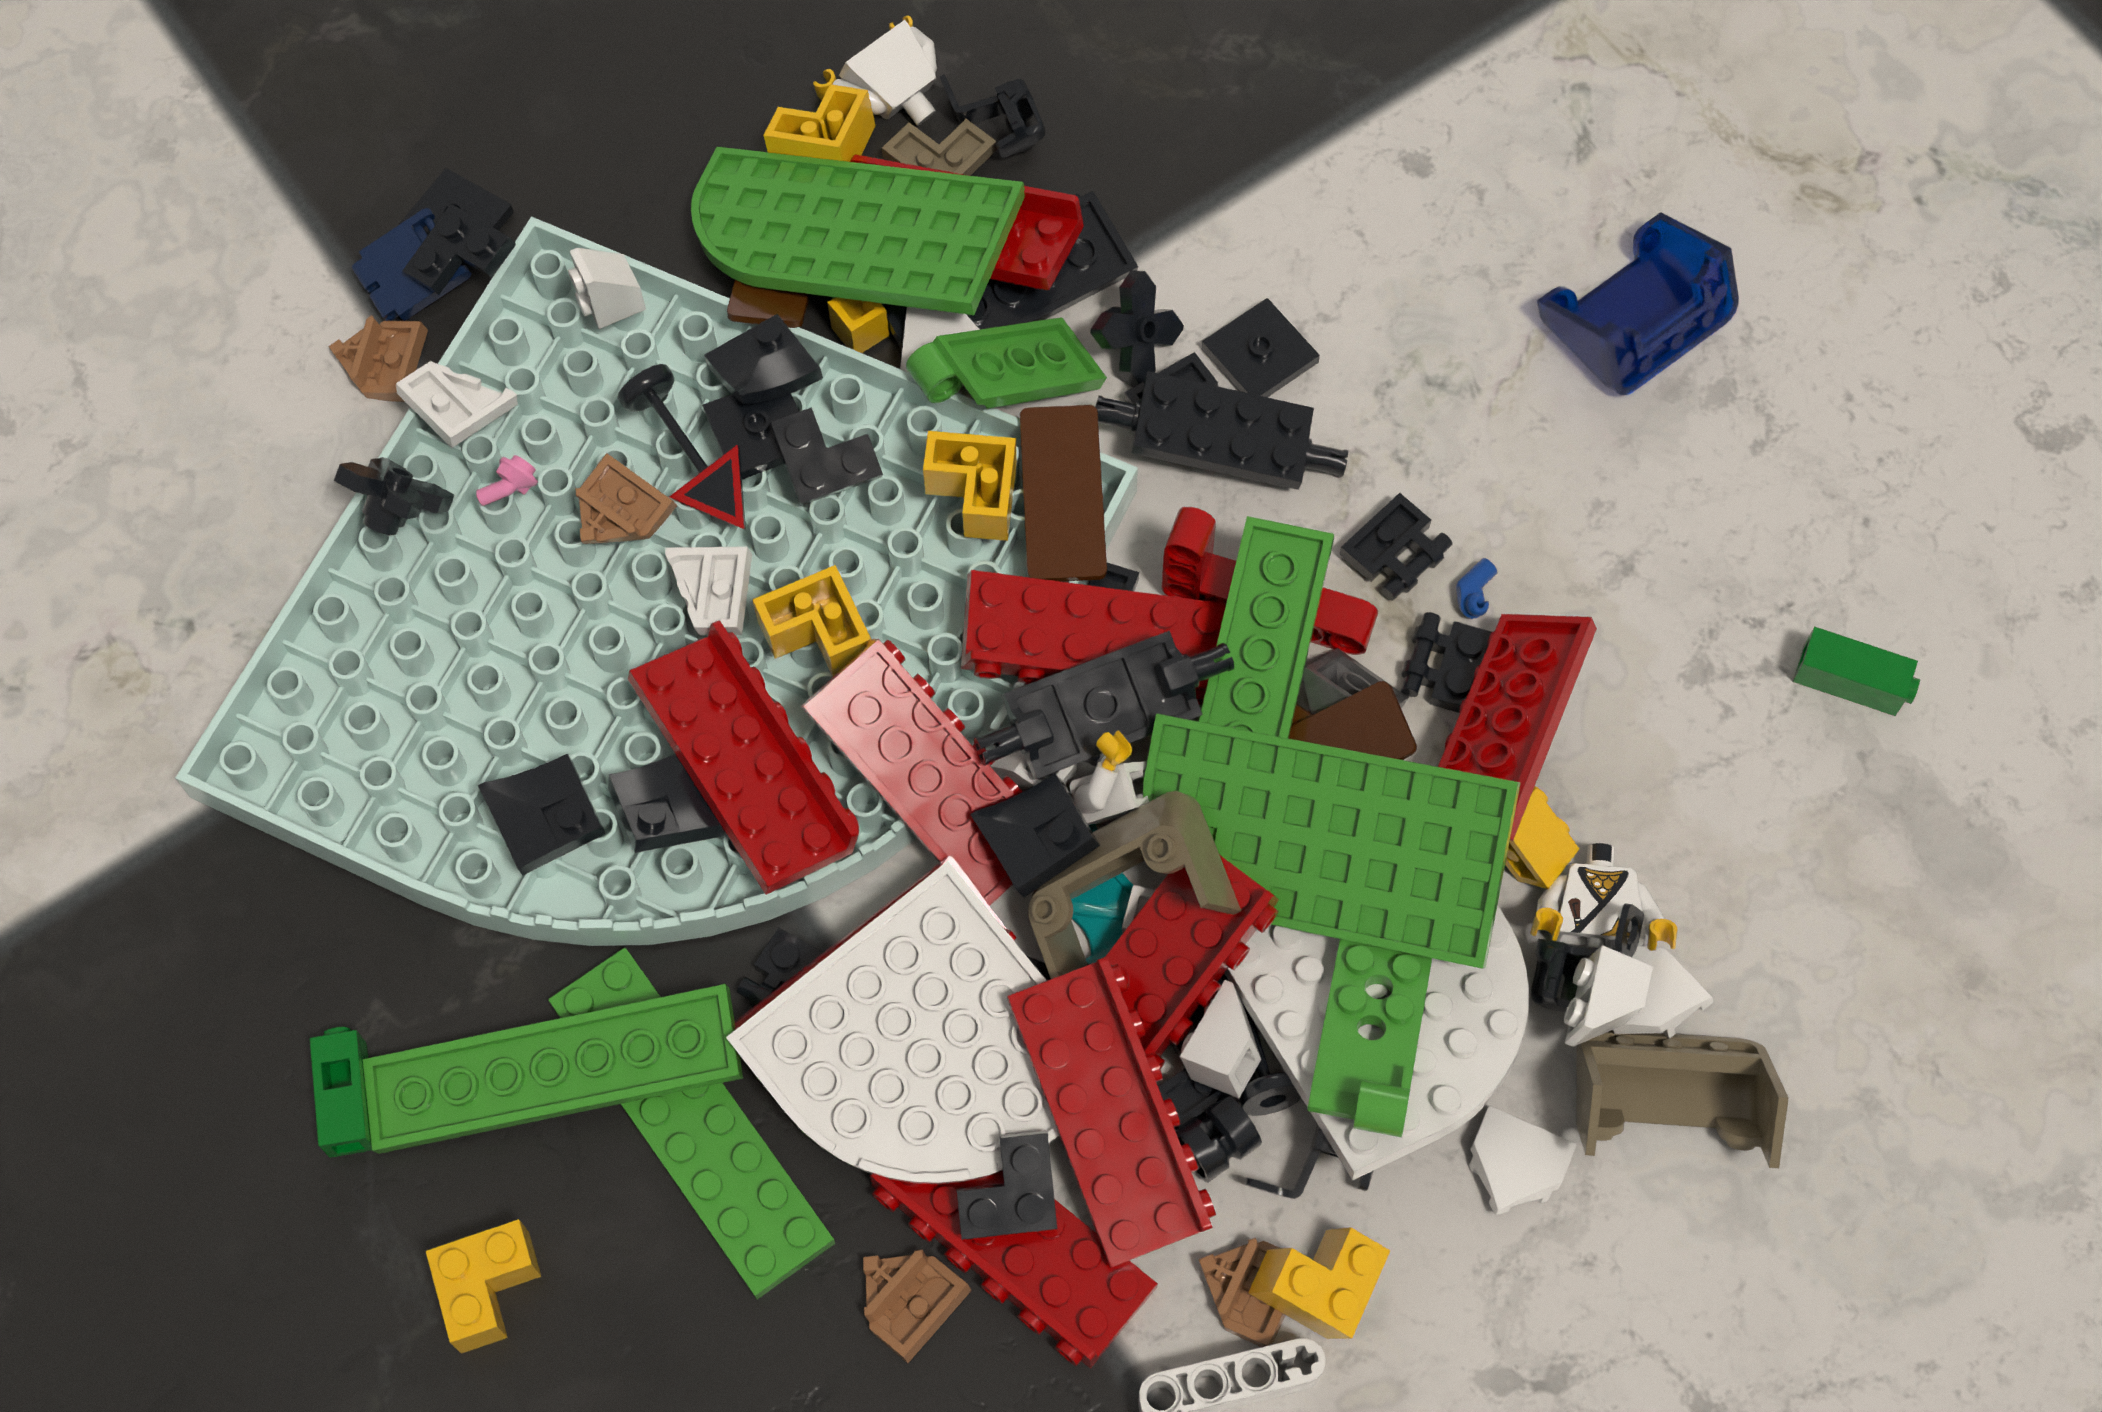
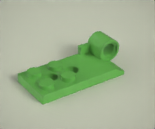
(1006, 364)
(1360, 1075)

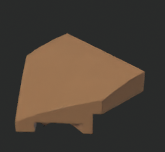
(381, 356)
(620, 505)
(1230, 1280)
(909, 1299)

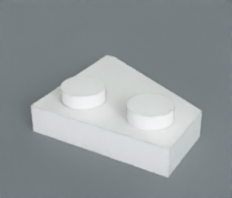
(453, 402)
(713, 584)

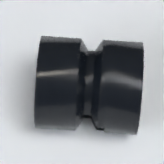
(1233, 1135)

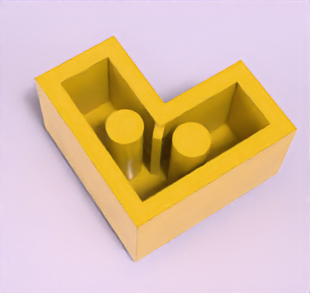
(833, 132)
(980, 472)
(812, 612)
(1540, 844)
(469, 1275)
(1324, 1291)

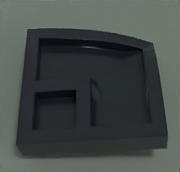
(763, 363)
(662, 806)
(542, 813)
(1036, 833)

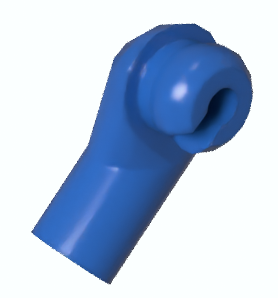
(1470, 589)

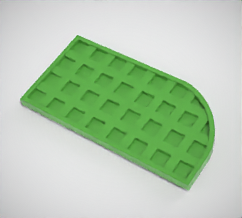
(853, 228)
(1348, 836)

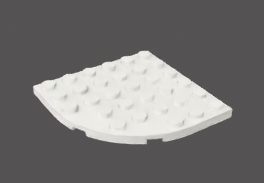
(907, 1042)
(1463, 1049)

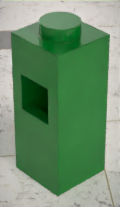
(1857, 671)
(340, 1092)

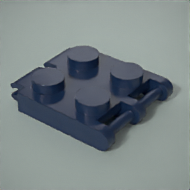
(383, 267)

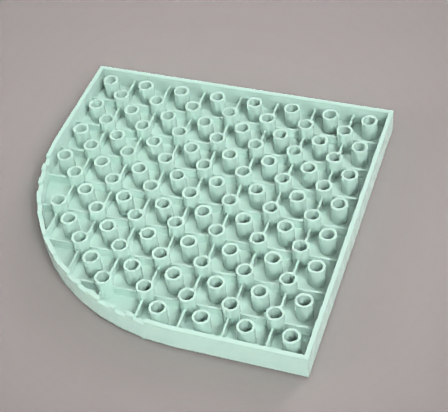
(510, 642)

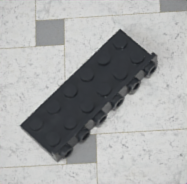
(1092, 265)

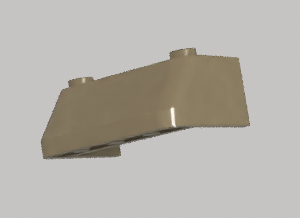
(1165, 835)
(1680, 1083)

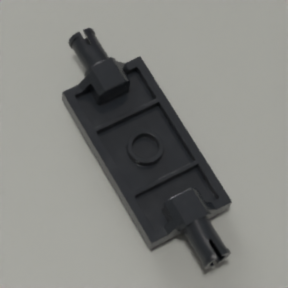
(1222, 431)
(1067, 713)

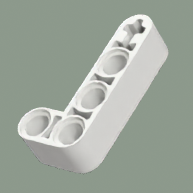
(1228, 1373)

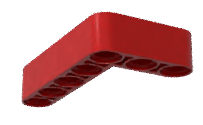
(1198, 574)

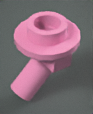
(515, 475)

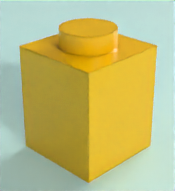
(858, 322)

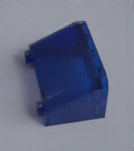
(1650, 309)

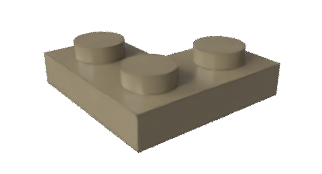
(959, 152)

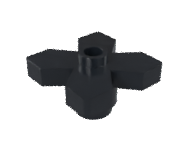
(1136, 327)
(391, 493)

